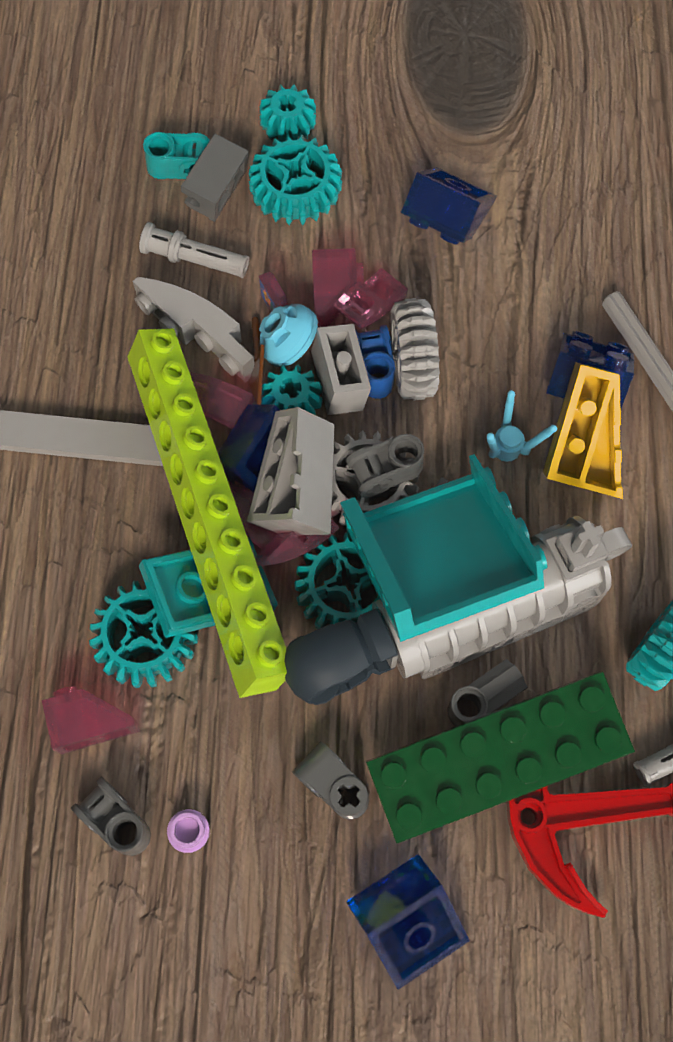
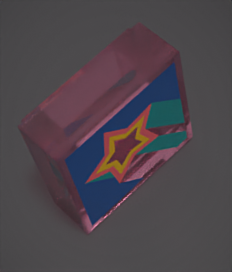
(271, 291)

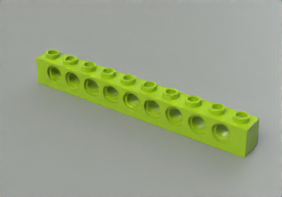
(208, 514)

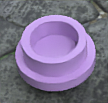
(188, 831)

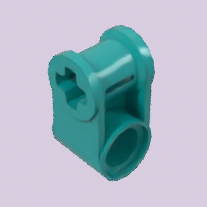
(172, 153)

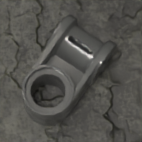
(384, 466)
(329, 776)
(107, 813)

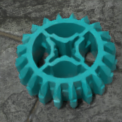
(301, 190)
(332, 588)
(134, 645)
(653, 657)

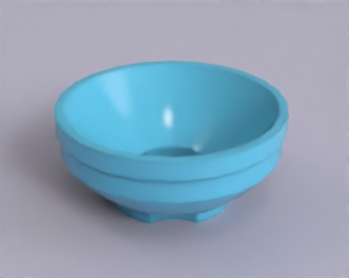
(287, 333)

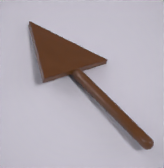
(257, 374)

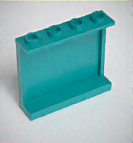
(445, 552)

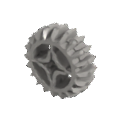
(415, 349)
(348, 477)

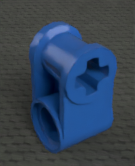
(378, 358)

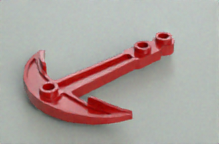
(571, 811)

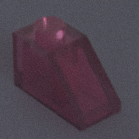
(333, 276)
(83, 720)

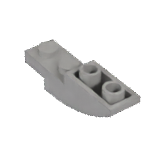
(198, 319)

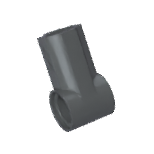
(488, 692)

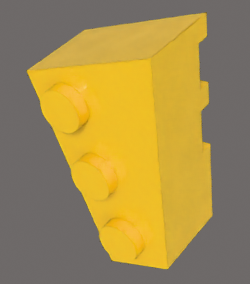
(587, 436)

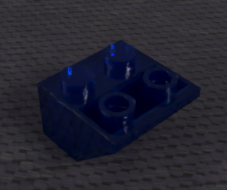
(582, 349)

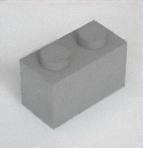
(340, 369)

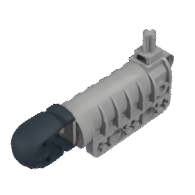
(350, 651)

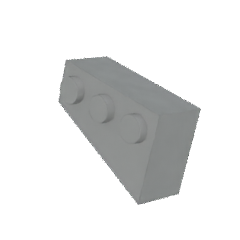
(296, 475)

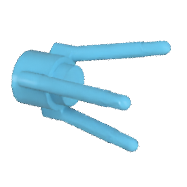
(510, 440)

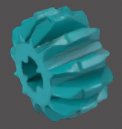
(287, 113)
(301, 386)

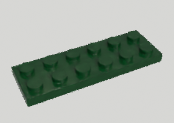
(499, 756)

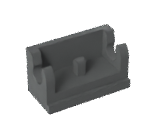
(215, 176)

